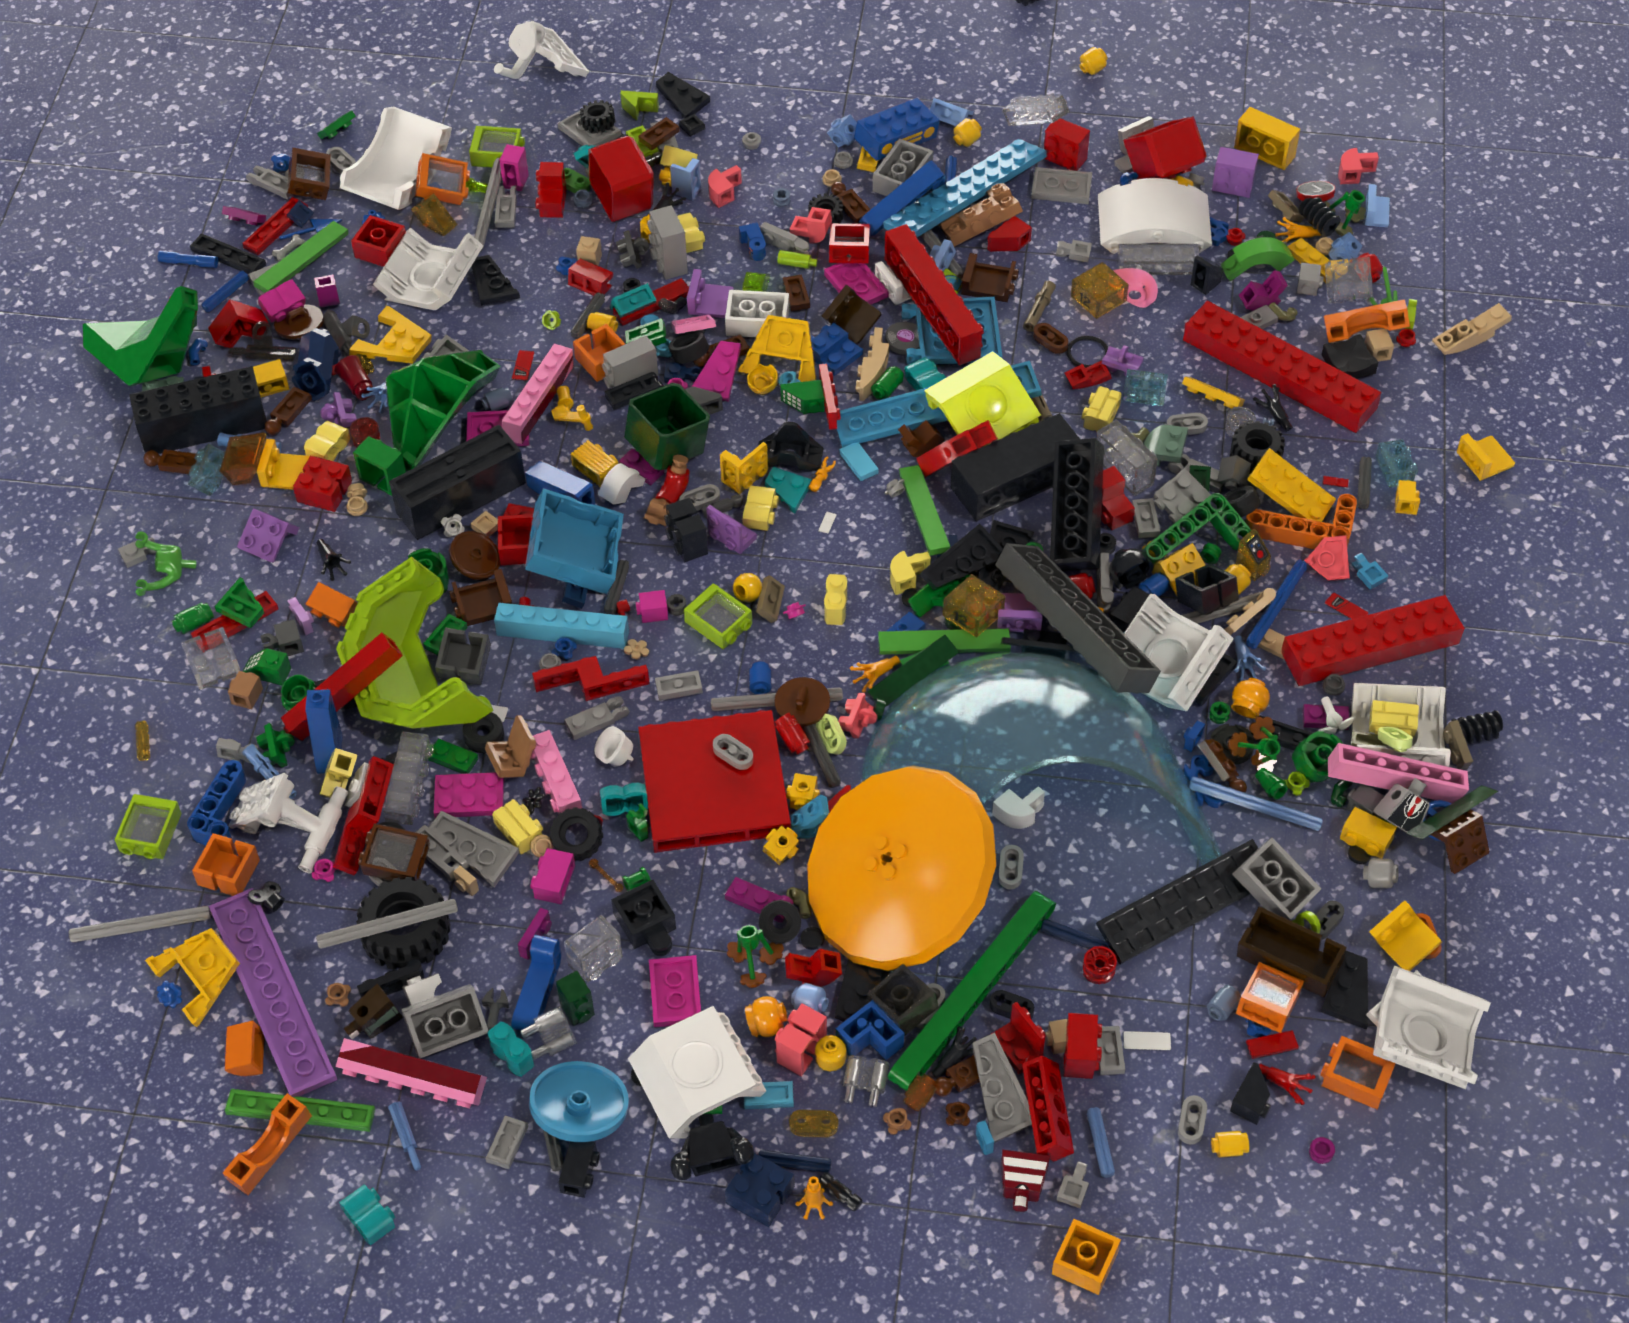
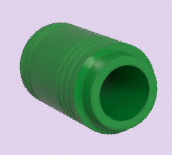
(887, 383)
(192, 618)

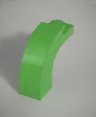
(1256, 252)

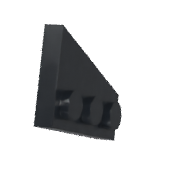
(683, 96)
(491, 283)

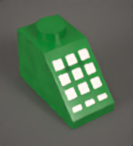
(803, 396)
(270, 666)

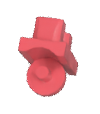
(860, 715)

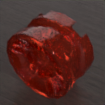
(362, 428)

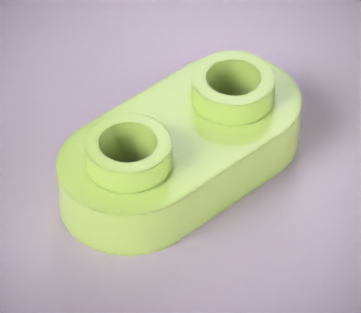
(833, 735)
(1395, 738)

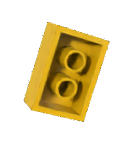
(1268, 137)

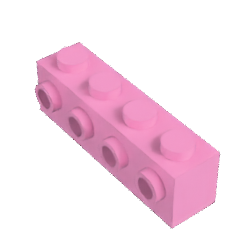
(554, 774)

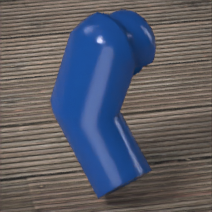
(193, 351)

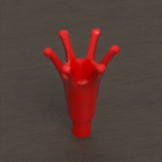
(1287, 1081)

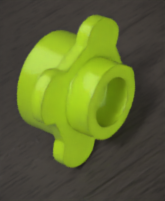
(1300, 779)

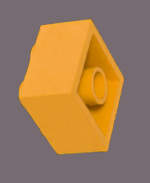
(1086, 1256)

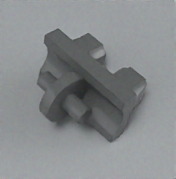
(633, 247)

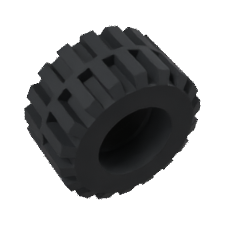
(1256, 436)

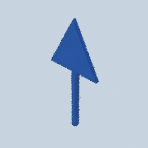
(318, 224)

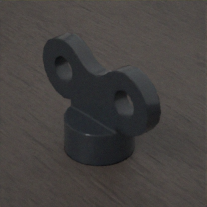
(271, 898)

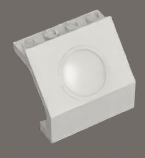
(426, 273)
(1179, 649)
(1428, 741)
(1429, 1027)
(694, 1070)

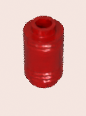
(792, 733)

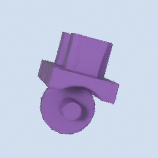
(1121, 360)
(336, 411)

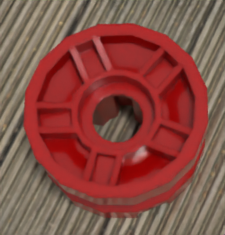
(1103, 957)

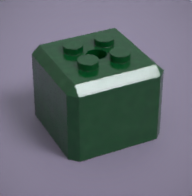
(666, 425)

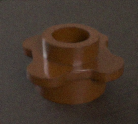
(957, 1107)

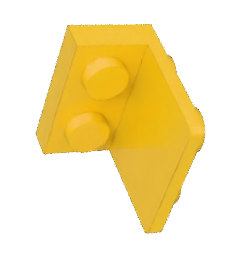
(1484, 456)
(277, 468)
(742, 473)
(1179, 563)
(1405, 937)

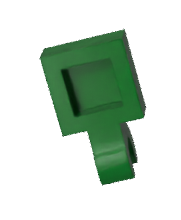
(637, 822)

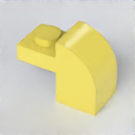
(676, 156)
(904, 570)
(337, 771)

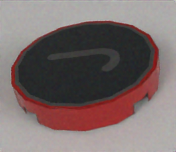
(1313, 189)

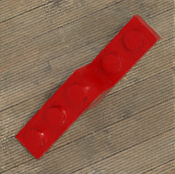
(590, 677)
(363, 815)

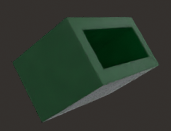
(575, 998)

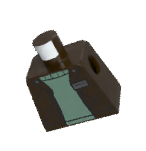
(372, 1014)

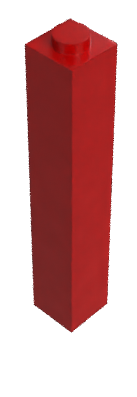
(347, 681)

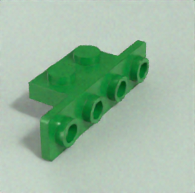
(928, 598)

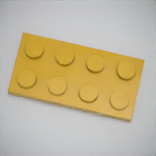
(1290, 487)

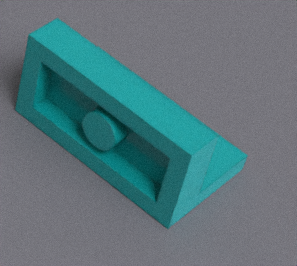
(633, 300)

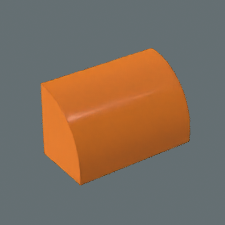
(244, 1049)

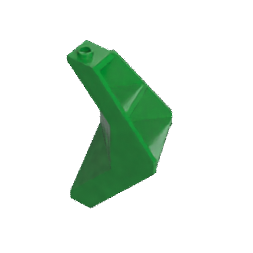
(146, 348)
(429, 396)

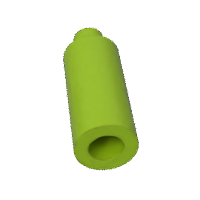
(796, 259)

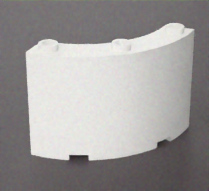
(391, 162)
(1154, 213)

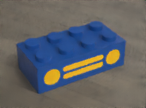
(906, 121)

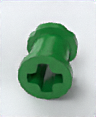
(636, 879)

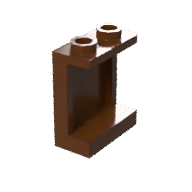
(988, 280)
(480, 600)

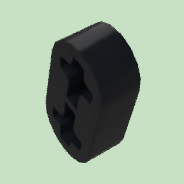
(1006, 1007)

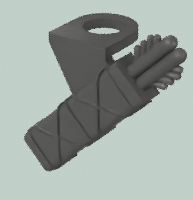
(343, 331)

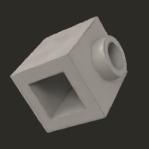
(1309, 279)

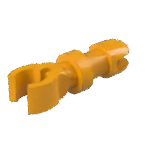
(821, 475)

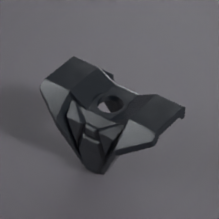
(791, 436)

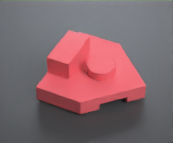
(1330, 558)

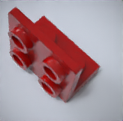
(1021, 1038)

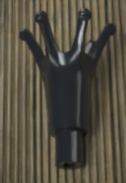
(667, 200)
(1275, 408)
(330, 558)
(955, 1053)

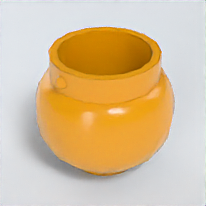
(1250, 698)
(765, 1016)

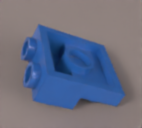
(834, 348)

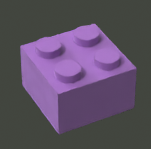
(1235, 172)

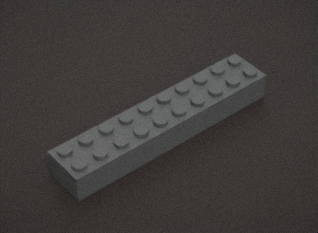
(1078, 619)

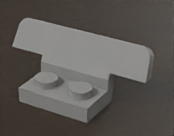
(1144, 124)

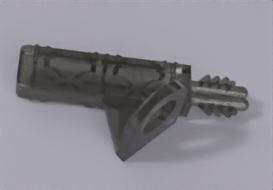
(263, 347)

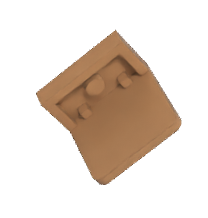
(512, 756)

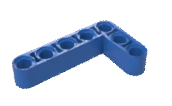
(925, 179)

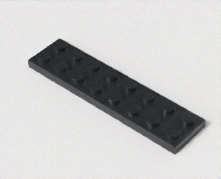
(1176, 905)

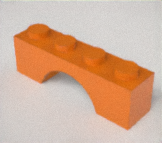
(1387, 316)
(284, 1125)

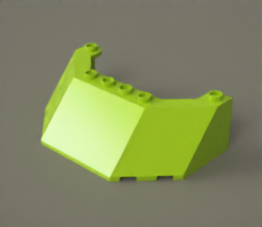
(407, 689)

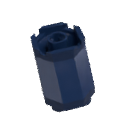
(315, 363)

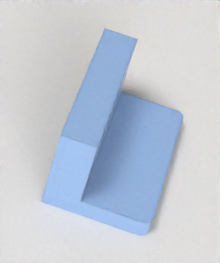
(948, 112)
(686, 179)
(1376, 208)
(943, 254)

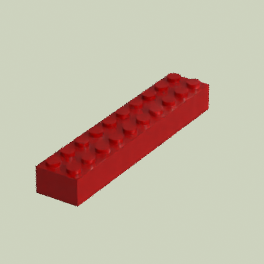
(1280, 363)

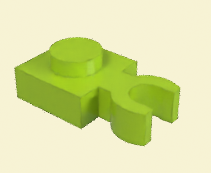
(1411, 308)

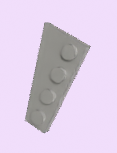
(481, 850)
(1002, 1094)

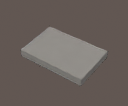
(573, 128)
(1061, 185)

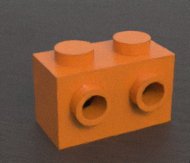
(331, 604)

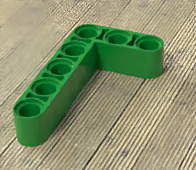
(1192, 525)

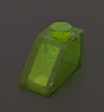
(756, 281)

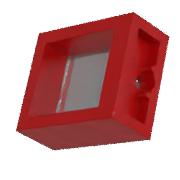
(849, 243)

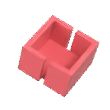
(800, 1035)

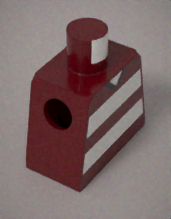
(1023, 1177)

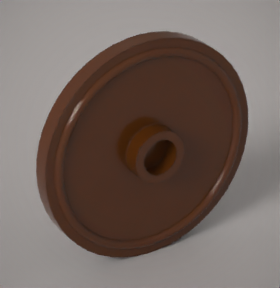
(299, 322)
(474, 555)
(804, 699)

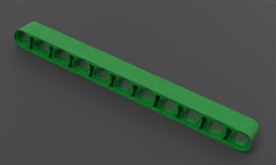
(972, 990)

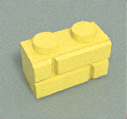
(1102, 408)
(1395, 715)
(517, 825)

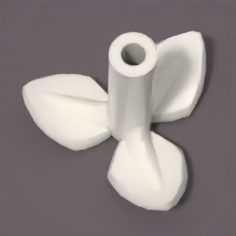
(1333, 719)

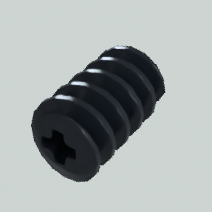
(1319, 215)
(1481, 725)

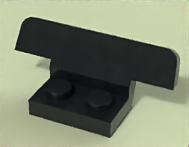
(1041, 642)

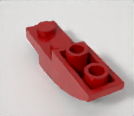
(961, 444)

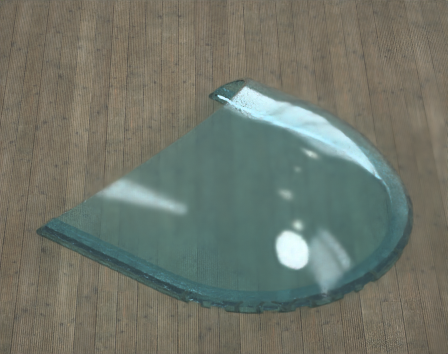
(1024, 712)

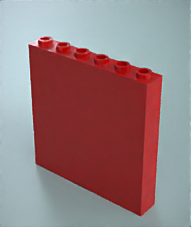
(702, 798)

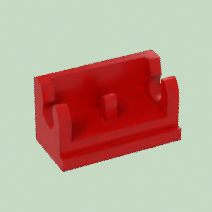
(589, 277)

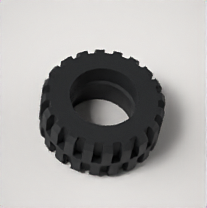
(397, 898)

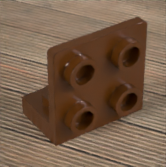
(1464, 840)

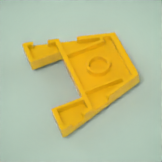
(783, 339)
(401, 343)
(206, 963)

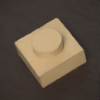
(485, 524)
(465, 881)

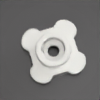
(452, 531)

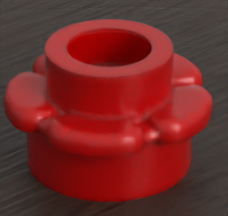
(1235, 236)
(1406, 337)

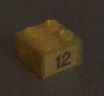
(1099, 290)
(973, 605)

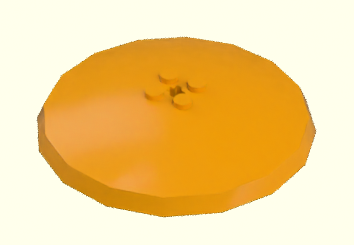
(901, 867)

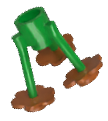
(1266, 749)
(747, 941)

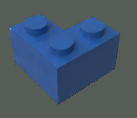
(871, 1027)

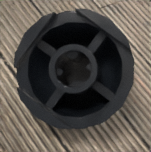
(1129, 567)

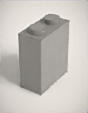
(629, 362)

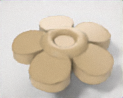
(636, 649)

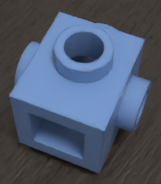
(843, 131)
(1345, 247)

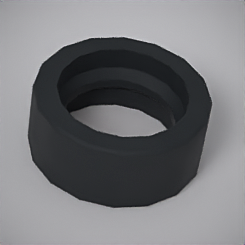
(688, 347)

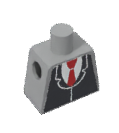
(1404, 806)

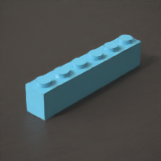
(553, 624)

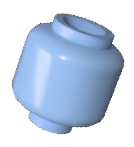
(811, 996)

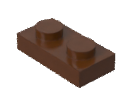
(659, 133)
(797, 292)

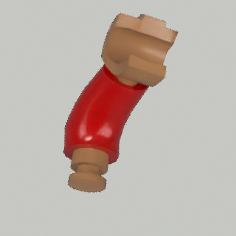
(670, 492)

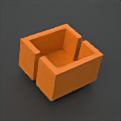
(591, 359)
(223, 868)

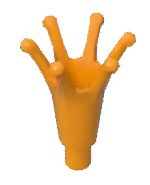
(1296, 231)
(874, 670)
(813, 1197)

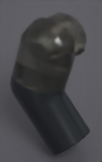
(670, 306)

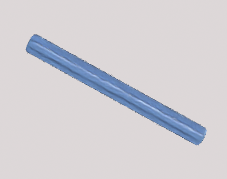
(1256, 803)

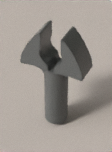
(494, 1007)

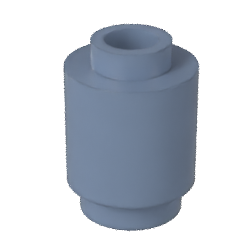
(497, 399)
(1223, 1003)

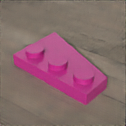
(720, 370)

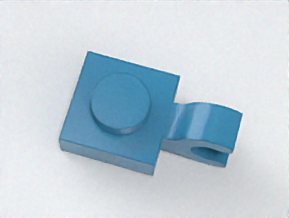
(1369, 573)

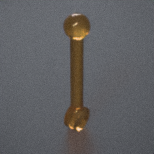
(595, 865)

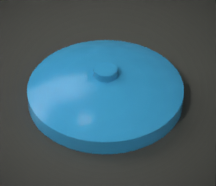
(578, 1101)

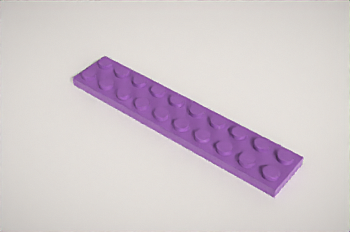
(273, 995)

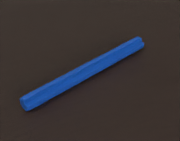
(1276, 605)

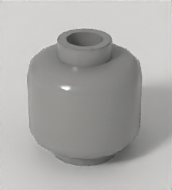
(1381, 873)

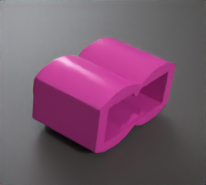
(281, 300)

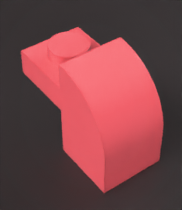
(1355, 163)
(722, 185)
(813, 226)

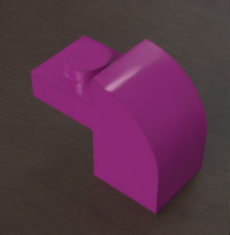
(327, 291)
(1258, 295)

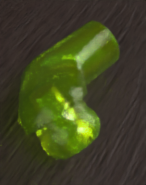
(475, 186)

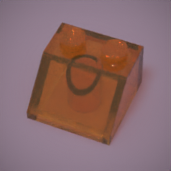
(242, 457)

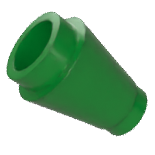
(1272, 784)

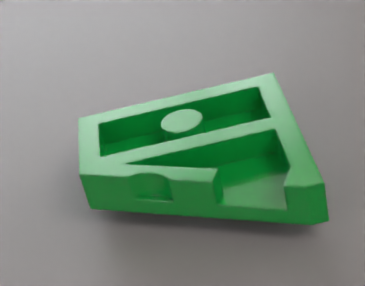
(240, 605)

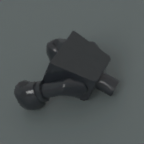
(710, 1149)

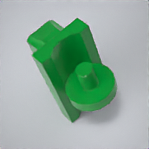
(277, 743)

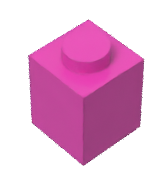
(652, 606)

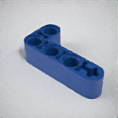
(230, 782)
(544, 965)

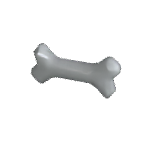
(295, 242)

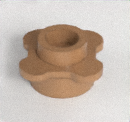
(333, 990)
(897, 1114)

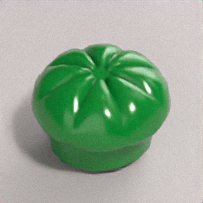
(295, 690)

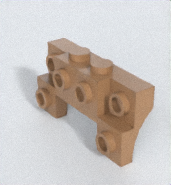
(981, 216)

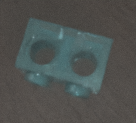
(1145, 387)
(1396, 462)
(206, 472)

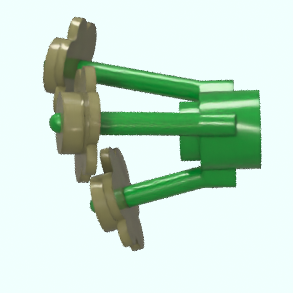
(1353, 210)

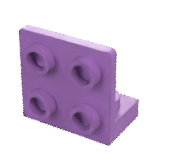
(706, 298)
(728, 530)
(265, 535)
(1018, 614)

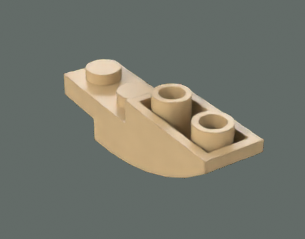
(1471, 333)
(873, 365)

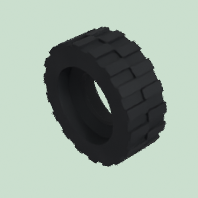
(571, 817)

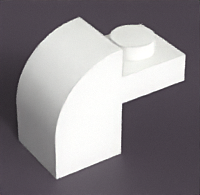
(619, 483)
(1017, 812)

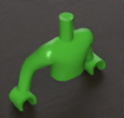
(167, 560)

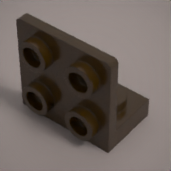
(852, 314)

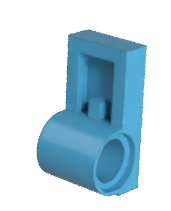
(806, 819)

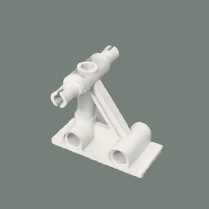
(270, 803)

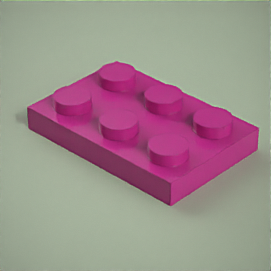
(859, 278)
(482, 421)
(468, 794)
(674, 989)

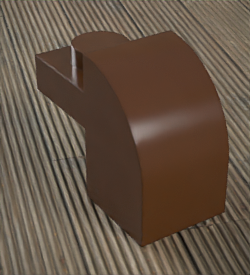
(921, 439)

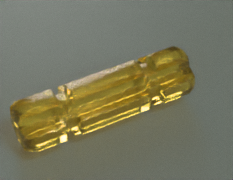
(366, 363)
(142, 740)

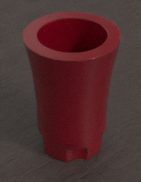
(354, 376)

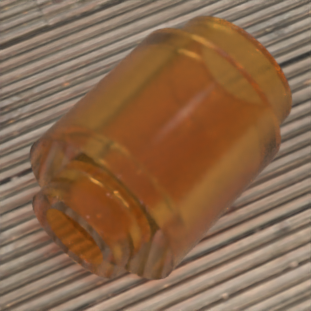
(920, 1092)

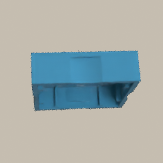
(574, 541)

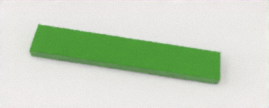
(301, 257)
(924, 510)
(916, 641)
(323, 1112)

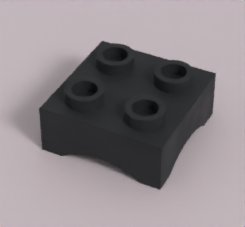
(1350, 357)

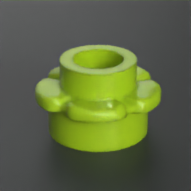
(546, 319)

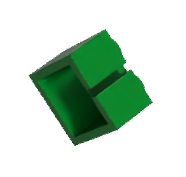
(378, 460)

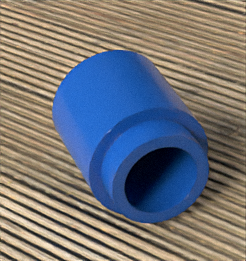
(1156, 584)
(760, 678)

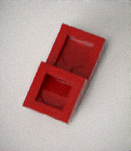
(1086, 377)

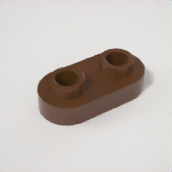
(1052, 339)

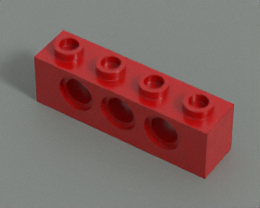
(1047, 1108)

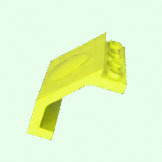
(983, 393)

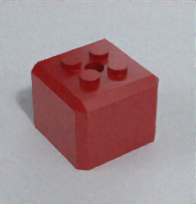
(1166, 149)
(621, 178)

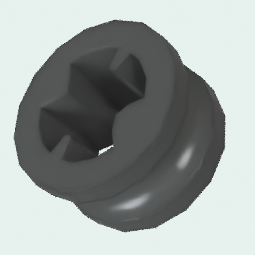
(676, 598)

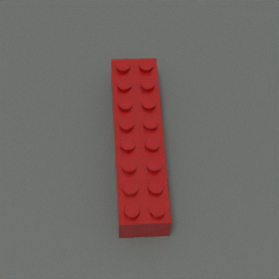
(933, 294)
(1372, 640)

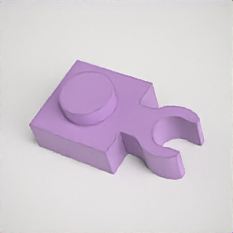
(303, 617)

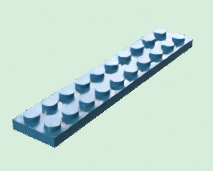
(967, 187)
(912, 409)

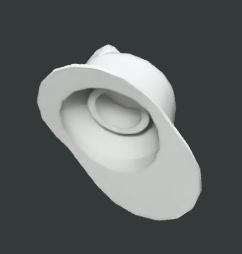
(613, 747)

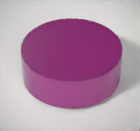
(1322, 1150)

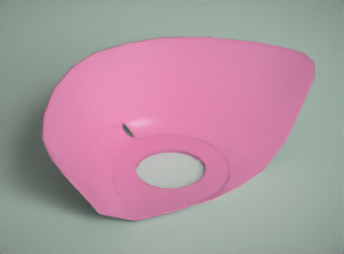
(1137, 279)

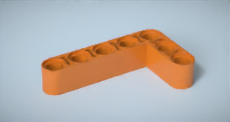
(1304, 531)

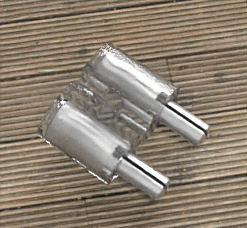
(554, 1033)
(866, 1075)

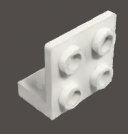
(895, 287)

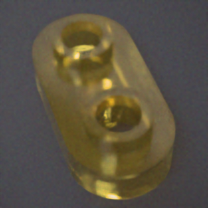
(813, 1125)

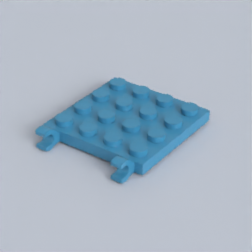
(931, 345)

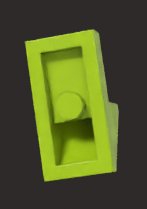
(635, 101)

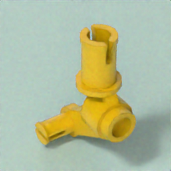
(563, 413)

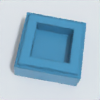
(984, 1138)

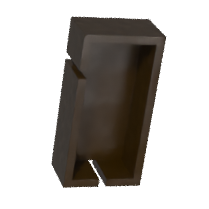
(1291, 950)

